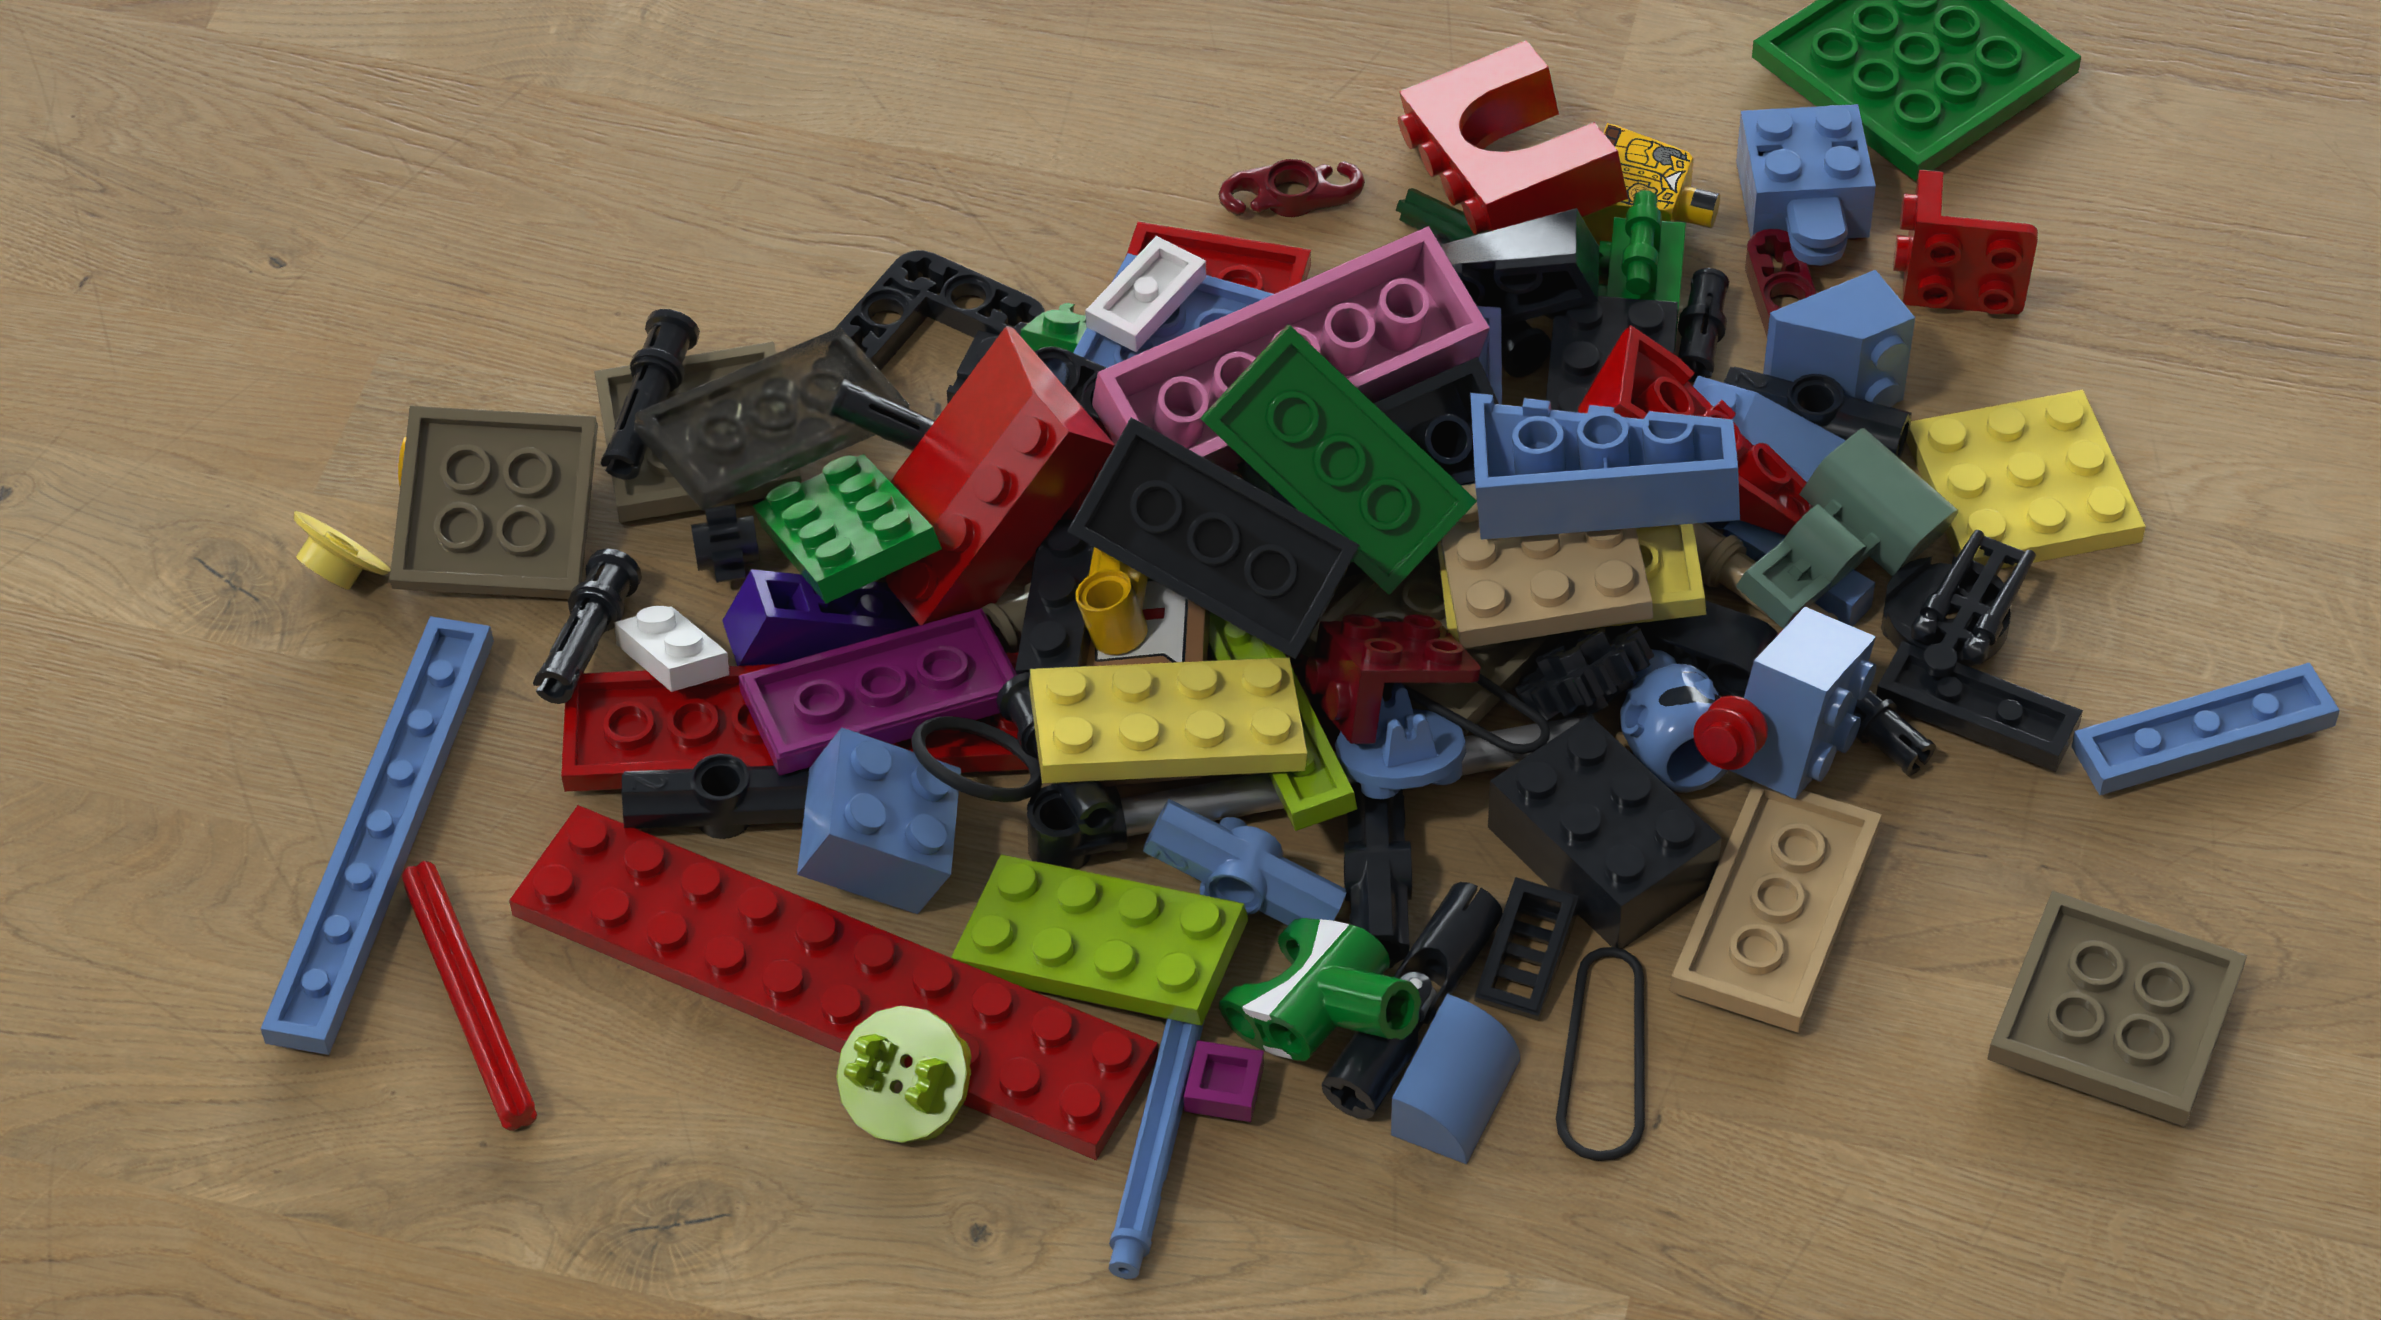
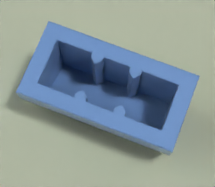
(1454, 1080)

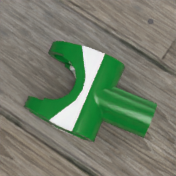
(1331, 984)

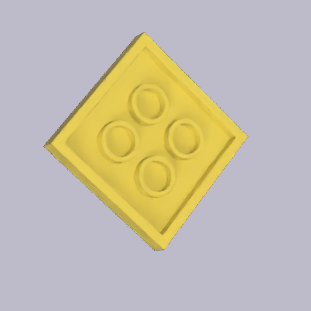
(2028, 477)

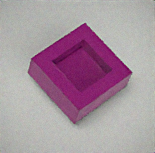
(1224, 1081)

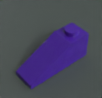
(784, 619)

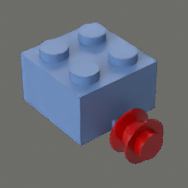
(1793, 706)

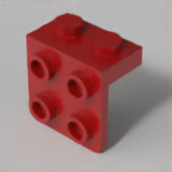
(1961, 259)

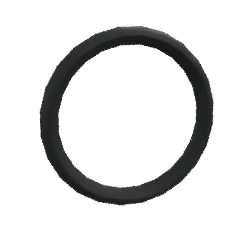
(966, 785)

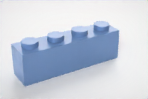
(1598, 469)

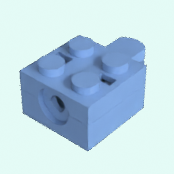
(1807, 177)

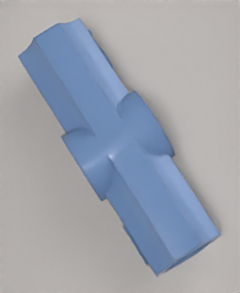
(1241, 866)

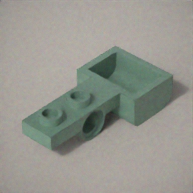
(1861, 509)

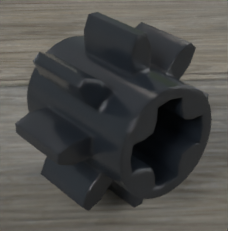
(725, 543)

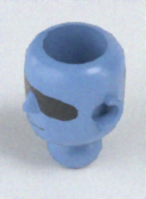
(1661, 720)

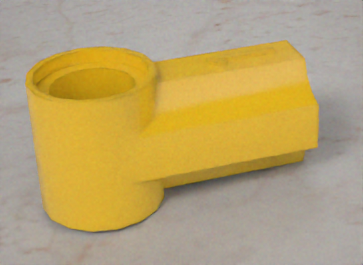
(1113, 604)

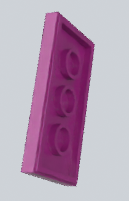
(877, 687)

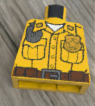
(1659, 169)

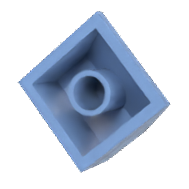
(1846, 332)

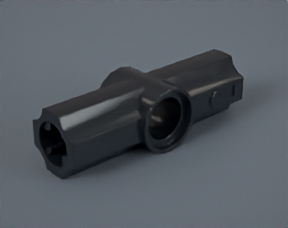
(1824, 404)
(715, 795)
(1379, 871)

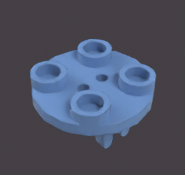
(1408, 752)

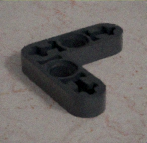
(920, 300)

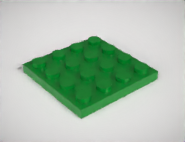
(1919, 69)

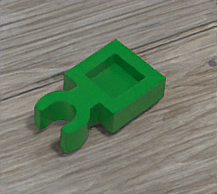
(1055, 328)

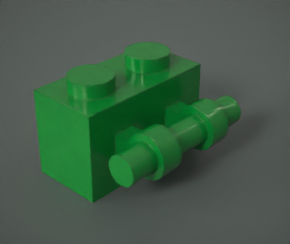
(1643, 254)

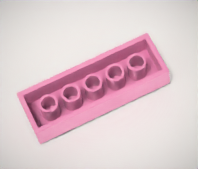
(1374, 318)

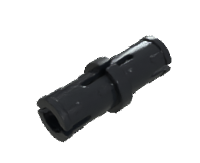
(1706, 301)

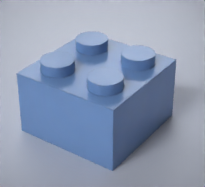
(877, 822)

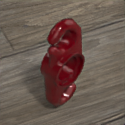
(1317, 196)

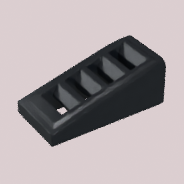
(1541, 903)

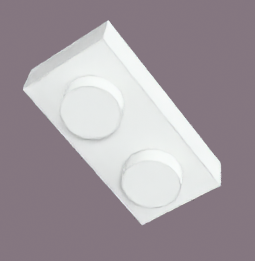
(1146, 293)
(671, 648)

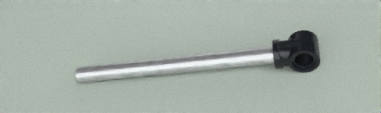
(1212, 800)

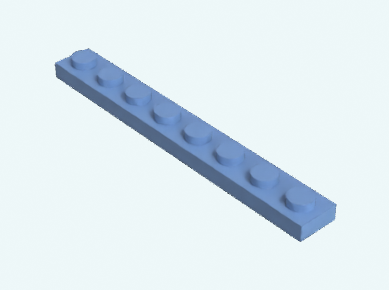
(377, 837)

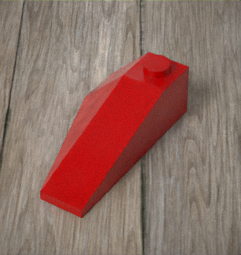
(1648, 378)

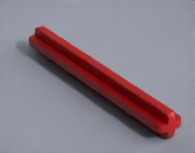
(469, 996)

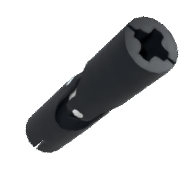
(1440, 954)

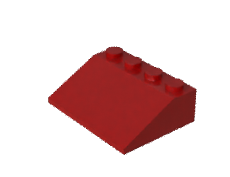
(994, 479)

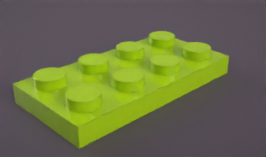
(1102, 938)

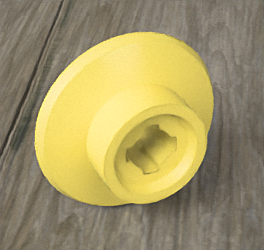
(335, 554)

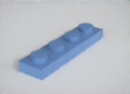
(2204, 728)

